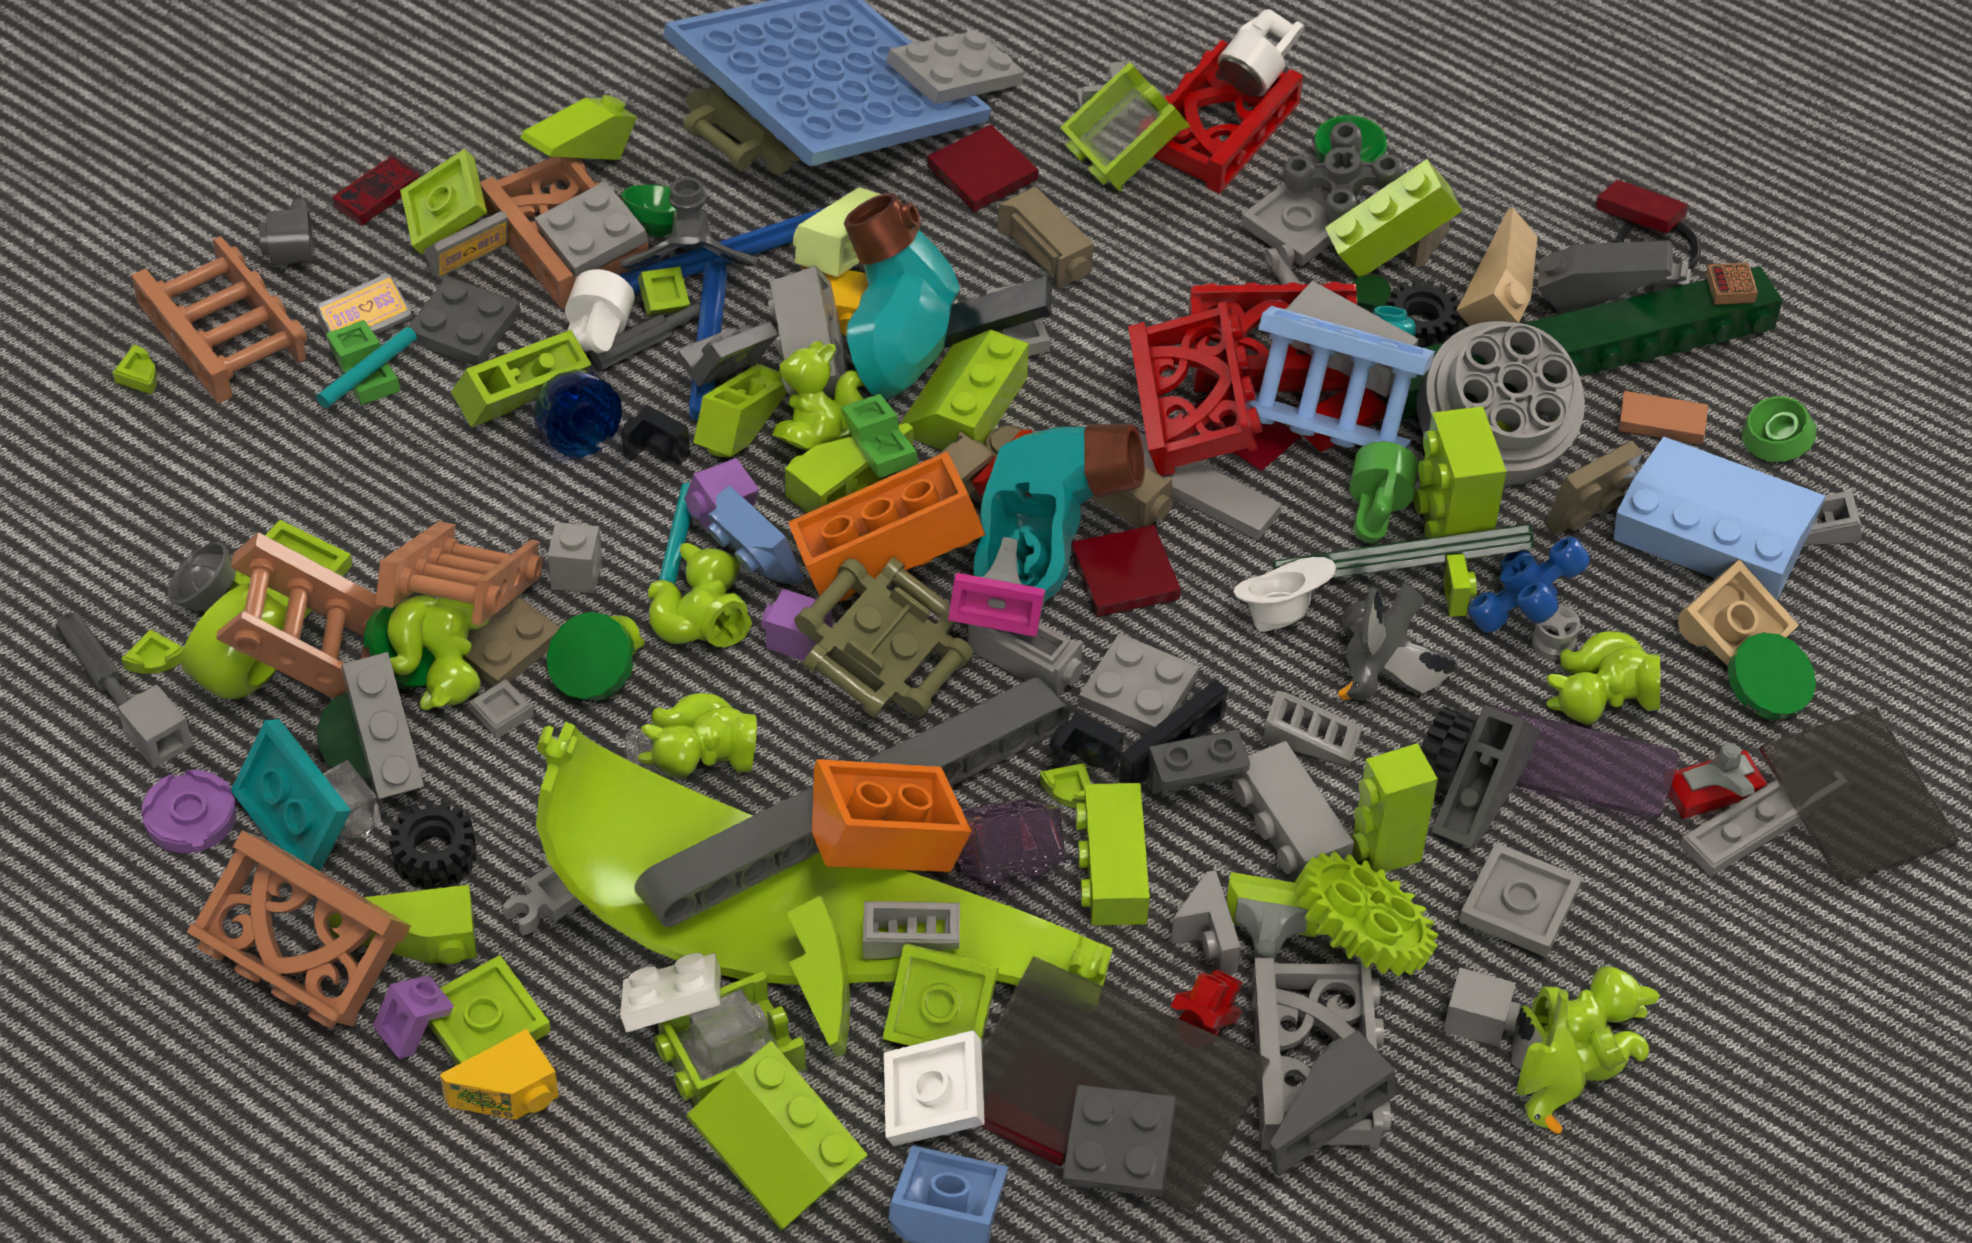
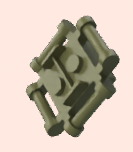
(757, 141)
(882, 638)

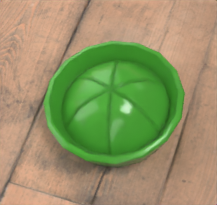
(1778, 429)

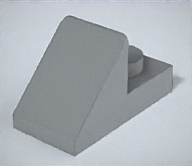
(1209, 919)

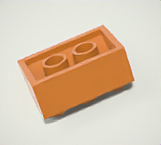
(886, 816)

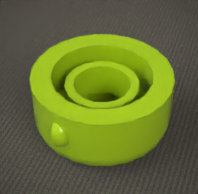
(219, 666)

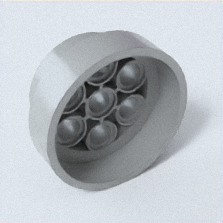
(1533, 443)

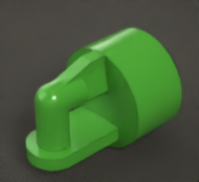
(1381, 483)

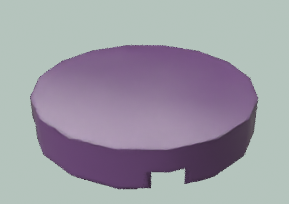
(189, 811)

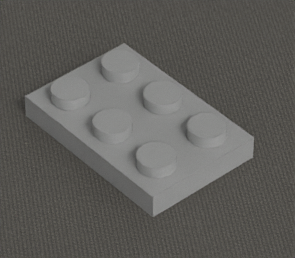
(955, 66)

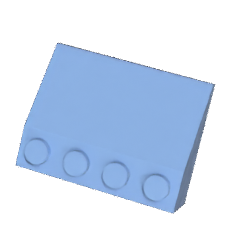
(1714, 513)

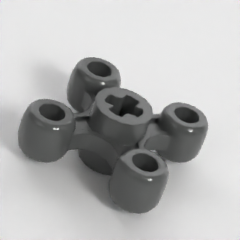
(1341, 171)

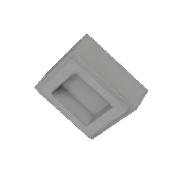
(501, 708)

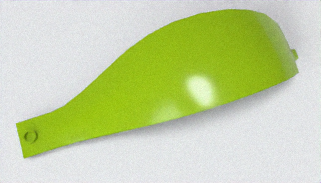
(614, 820)

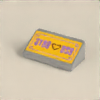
(468, 245)
(374, 301)

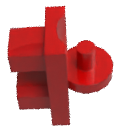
(1210, 1002)

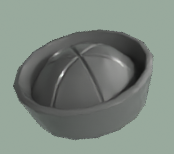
(202, 577)

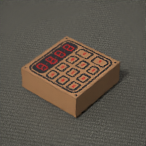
(1731, 283)

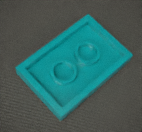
(290, 796)

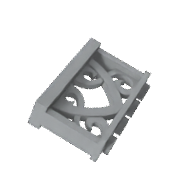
(1275, 1005)

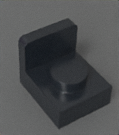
(658, 433)
(1089, 740)

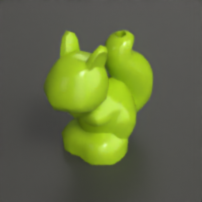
(815, 415)
(707, 609)
(443, 629)
(1622, 674)
(696, 729)
(1611, 998)

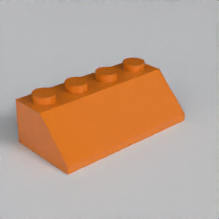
(901, 517)

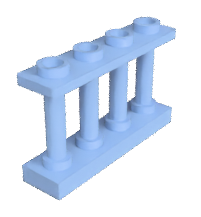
(1365, 352)

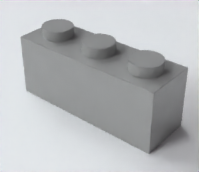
(1328, 306)
(804, 314)
(382, 726)
(1290, 809)

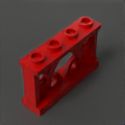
(1219, 158)
(1249, 303)
(1154, 353)

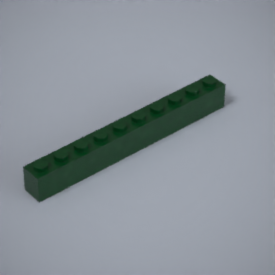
(1644, 328)

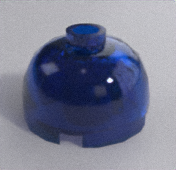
(577, 412)

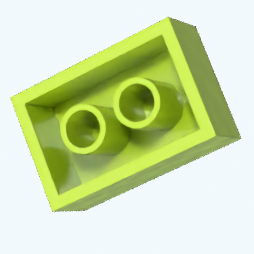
(1459, 474)

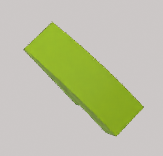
(823, 971)

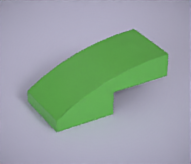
(350, 347)
(878, 435)

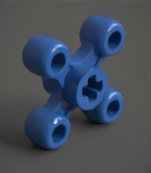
(1529, 585)

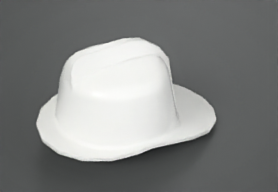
(1284, 593)

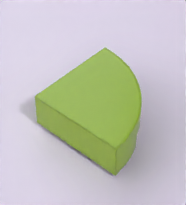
(137, 371)
(152, 654)
(1066, 784)

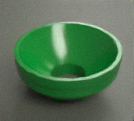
(1373, 137)
(650, 207)

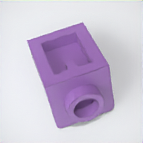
(407, 1012)

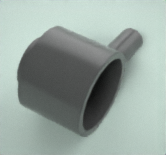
(288, 235)

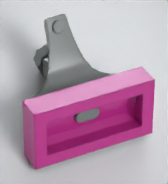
(998, 597)

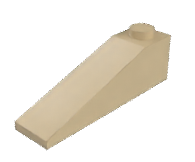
(1504, 275)

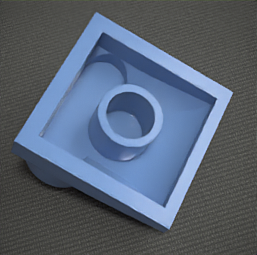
(753, 538)
(946, 1198)

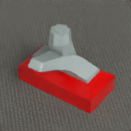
(1716, 782)

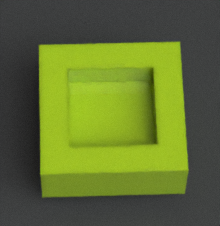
(663, 291)
(1458, 585)

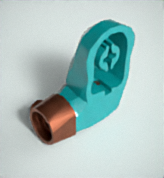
(907, 297)
(1039, 494)

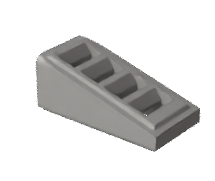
(1836, 531)
(1301, 712)
(891, 914)

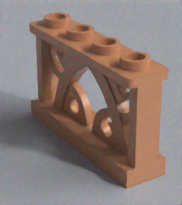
(524, 237)
(359, 921)

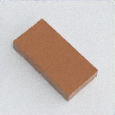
(1663, 417)

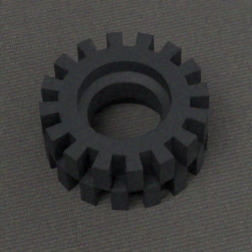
(1429, 302)
(1446, 744)
(428, 824)

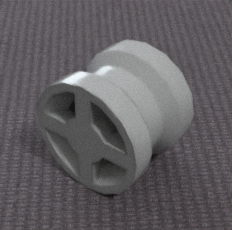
(1564, 626)

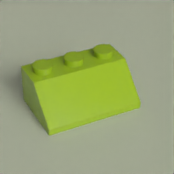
(969, 390)
(776, 1135)

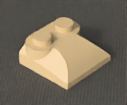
(1731, 612)

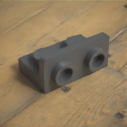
(726, 352)
(1196, 761)

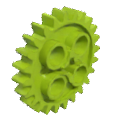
(1366, 914)

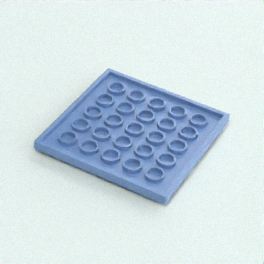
(818, 76)

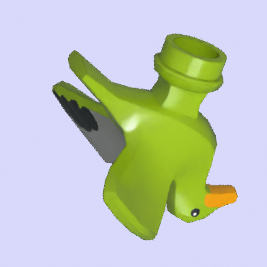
(1555, 1063)

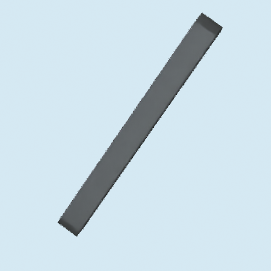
(783, 832)

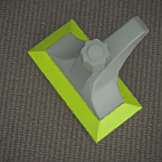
(1267, 911)

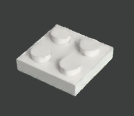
(670, 992)
(933, 1088)

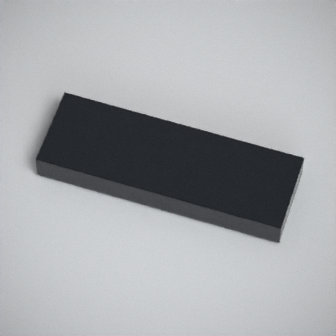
(1000, 310)
(1185, 723)

